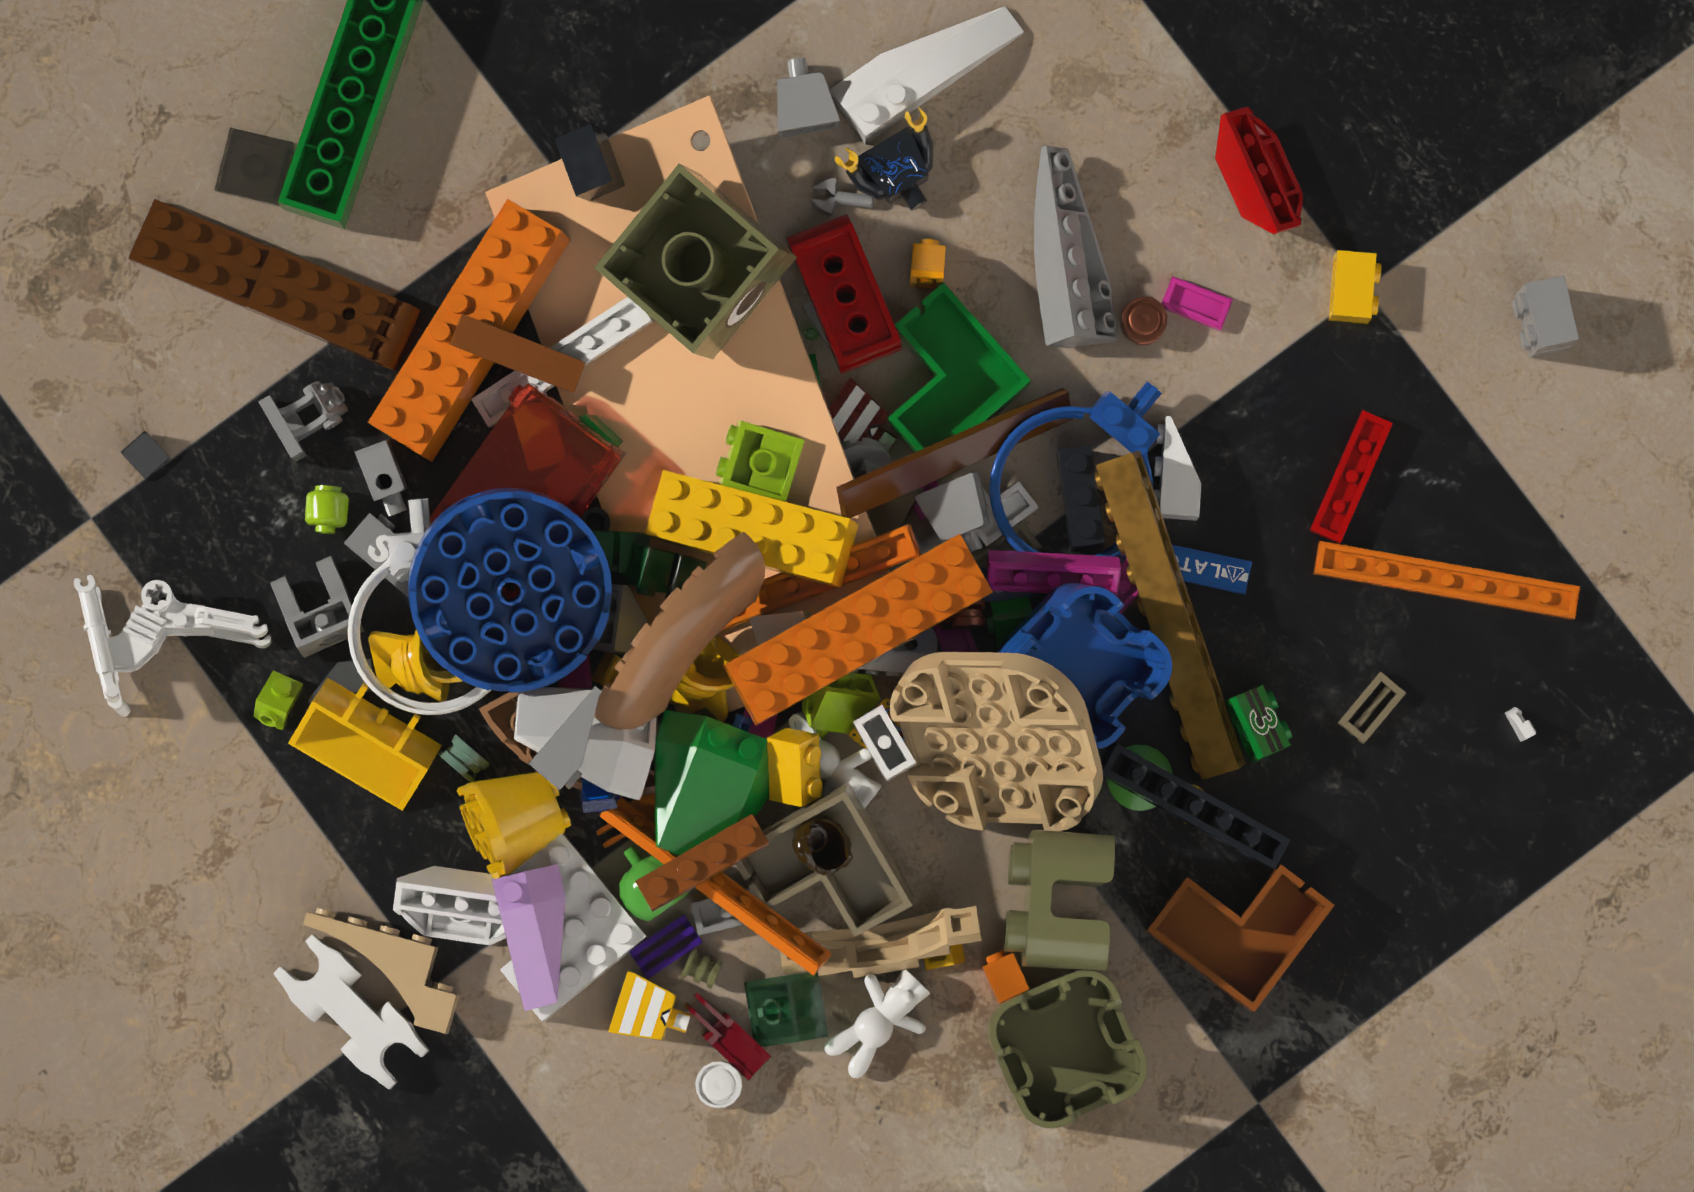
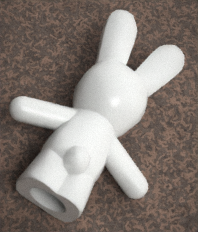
(838, 771)
(876, 1024)

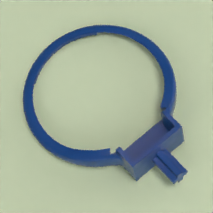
(1112, 415)

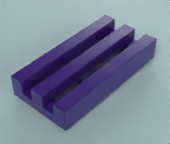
(688, 931)

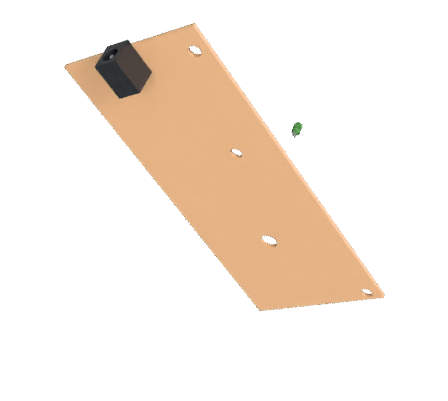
(650, 387)

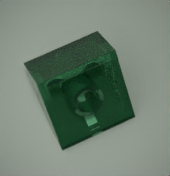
(786, 1009)

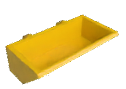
(365, 743)

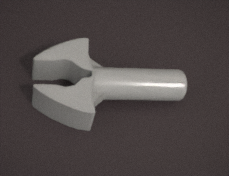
(839, 197)

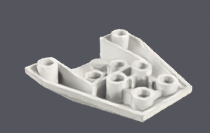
(612, 758)

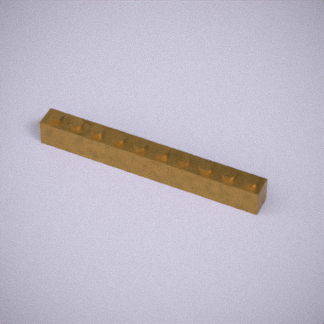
(1169, 614)

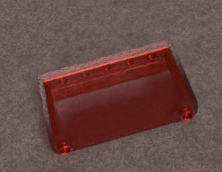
(540, 450)

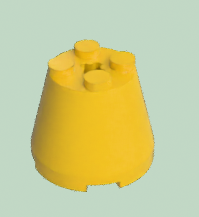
(512, 819)

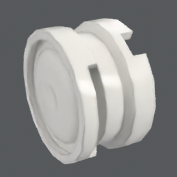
(718, 1084)

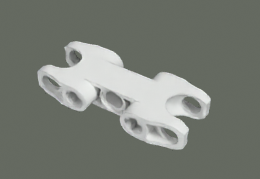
(369, 1029)

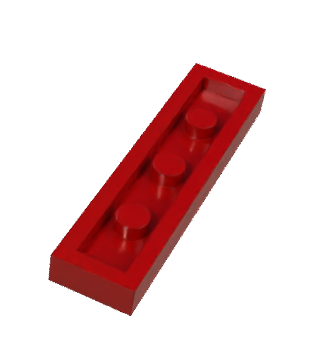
(1351, 477)

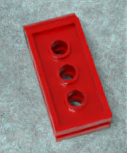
(838, 244)

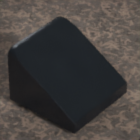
(145, 455)

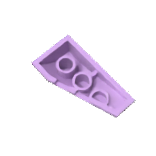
(533, 926)

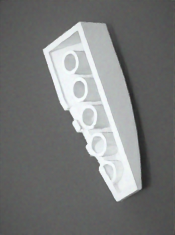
(919, 70)

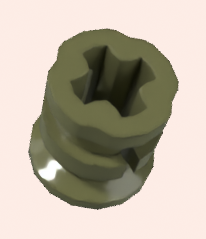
(702, 968)

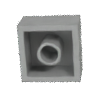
(1545, 317)

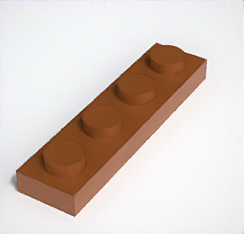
(702, 862)

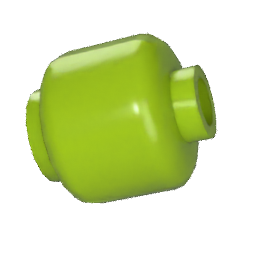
(326, 509)

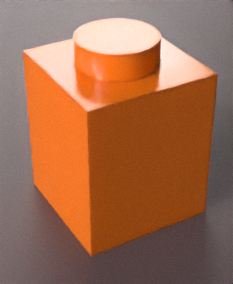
(1004, 976)

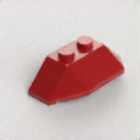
(1258, 172)

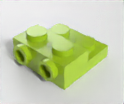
(759, 460)

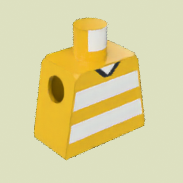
(646, 1010)

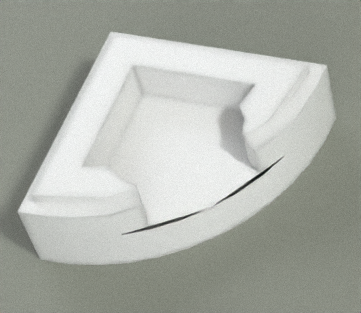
(1522, 728)

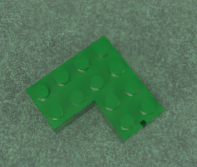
(969, 370)

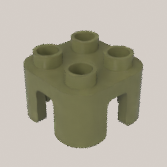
(1036, 932)
(1066, 1048)

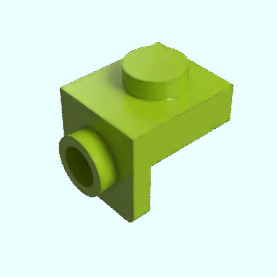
(277, 700)

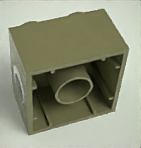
(695, 262)

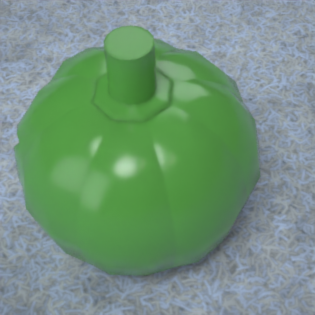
(629, 892)

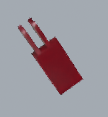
(731, 1041)

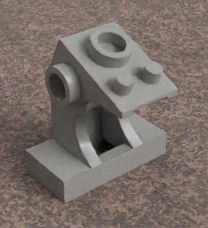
(290, 427)

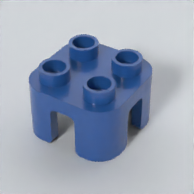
(1097, 650)

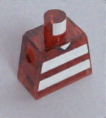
(859, 416)

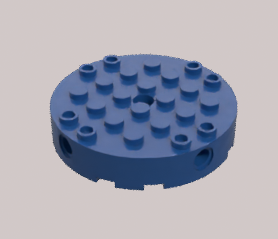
(501, 540)

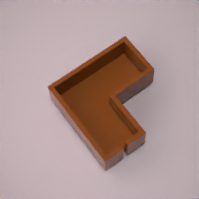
(1245, 951)

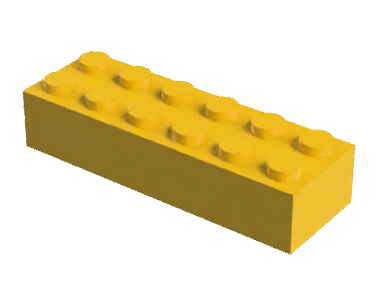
(788, 535)

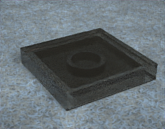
(254, 166)

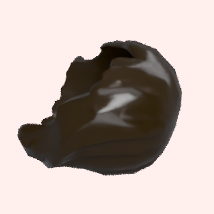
(822, 845)

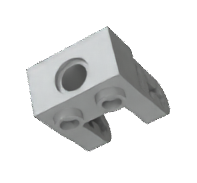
(323, 625)

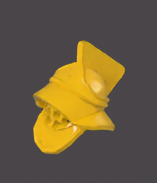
(409, 664)
(707, 681)

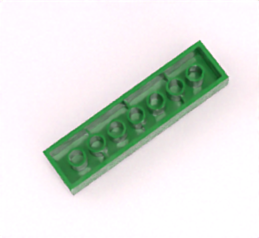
(348, 109)

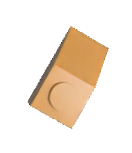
(927, 264)

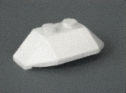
(450, 905)

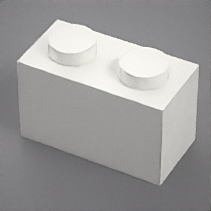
(884, 743)

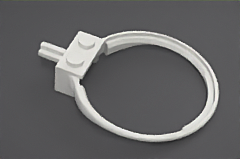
(401, 553)

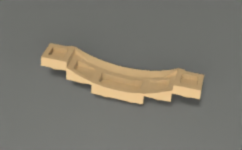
(893, 944)

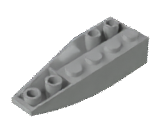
(1068, 259)

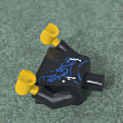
(895, 165)

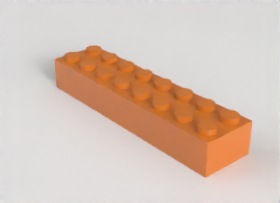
(492, 288)
(857, 629)

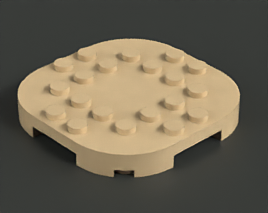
(998, 739)

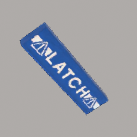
(1211, 569)

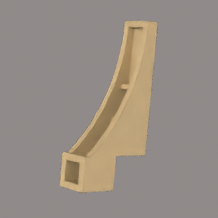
(403, 962)

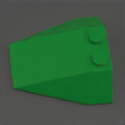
(705, 779)

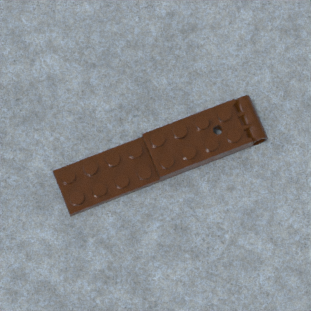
(275, 284)

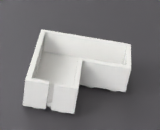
(594, 926)

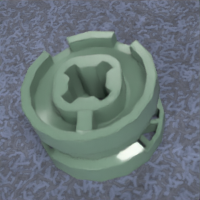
(464, 759)

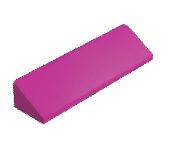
(1045, 571)

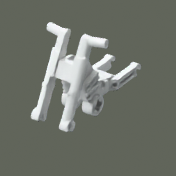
(150, 627)

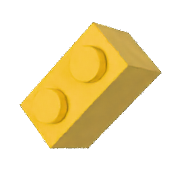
(1353, 287)
(794, 767)

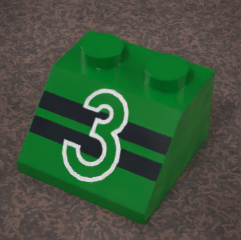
(1258, 724)

